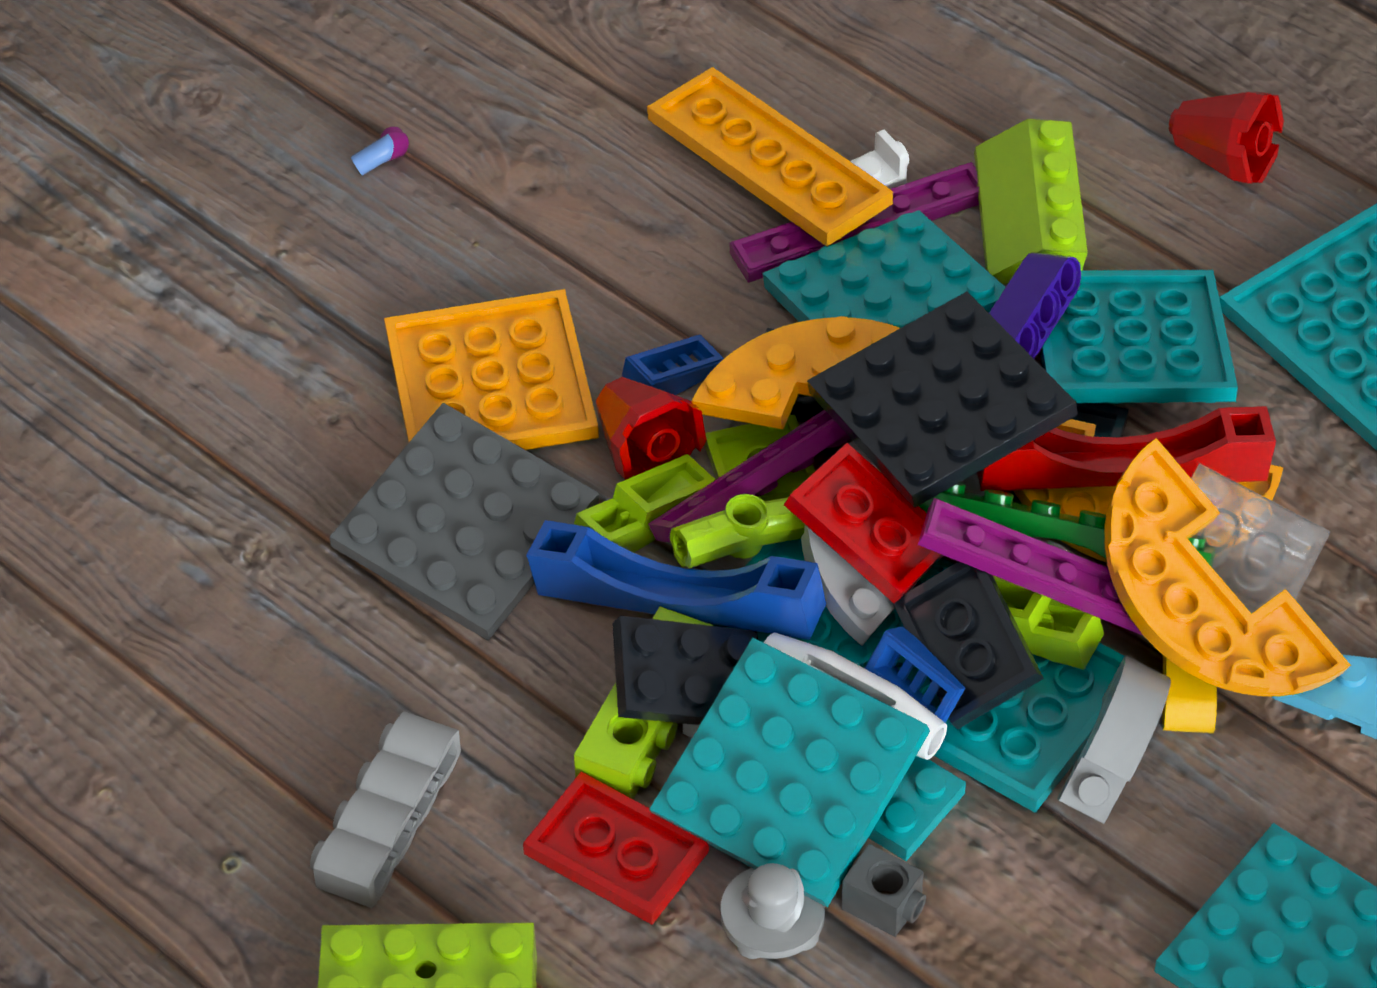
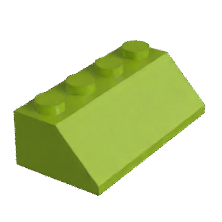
(1029, 196)

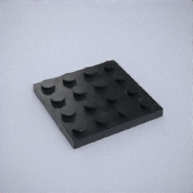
(941, 399)

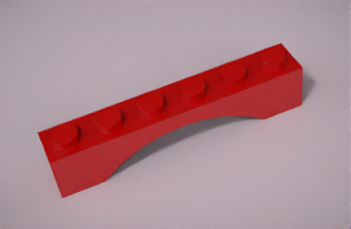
(1227, 440)

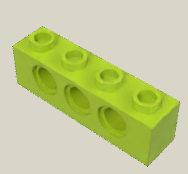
(603, 747)

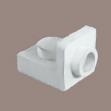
(886, 162)

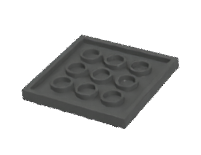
(459, 519)

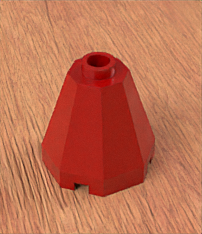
(1230, 133)
(647, 426)

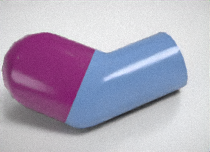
(391, 145)

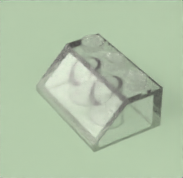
(1257, 541)

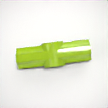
(735, 531)

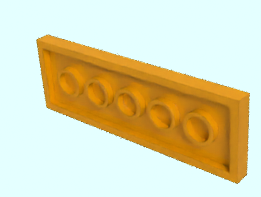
(770, 156)

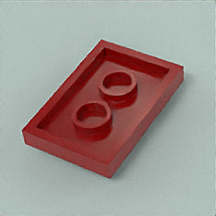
(865, 522)
(615, 848)

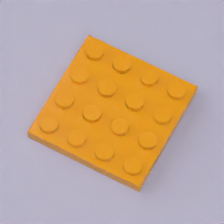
(499, 363)

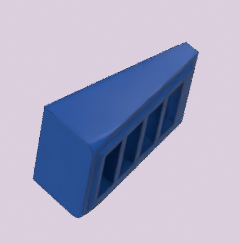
(646, 366)
(901, 642)

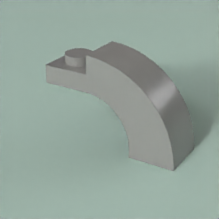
(1117, 740)

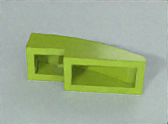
(642, 500)
(1052, 627)

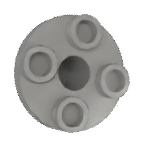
(770, 914)

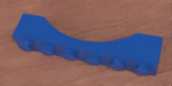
(761, 597)

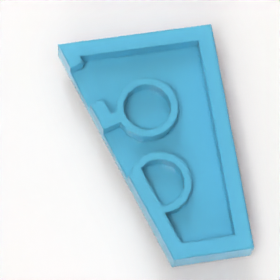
(1347, 697)

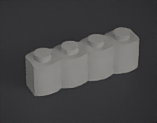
(386, 809)

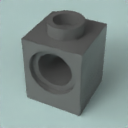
(880, 872)

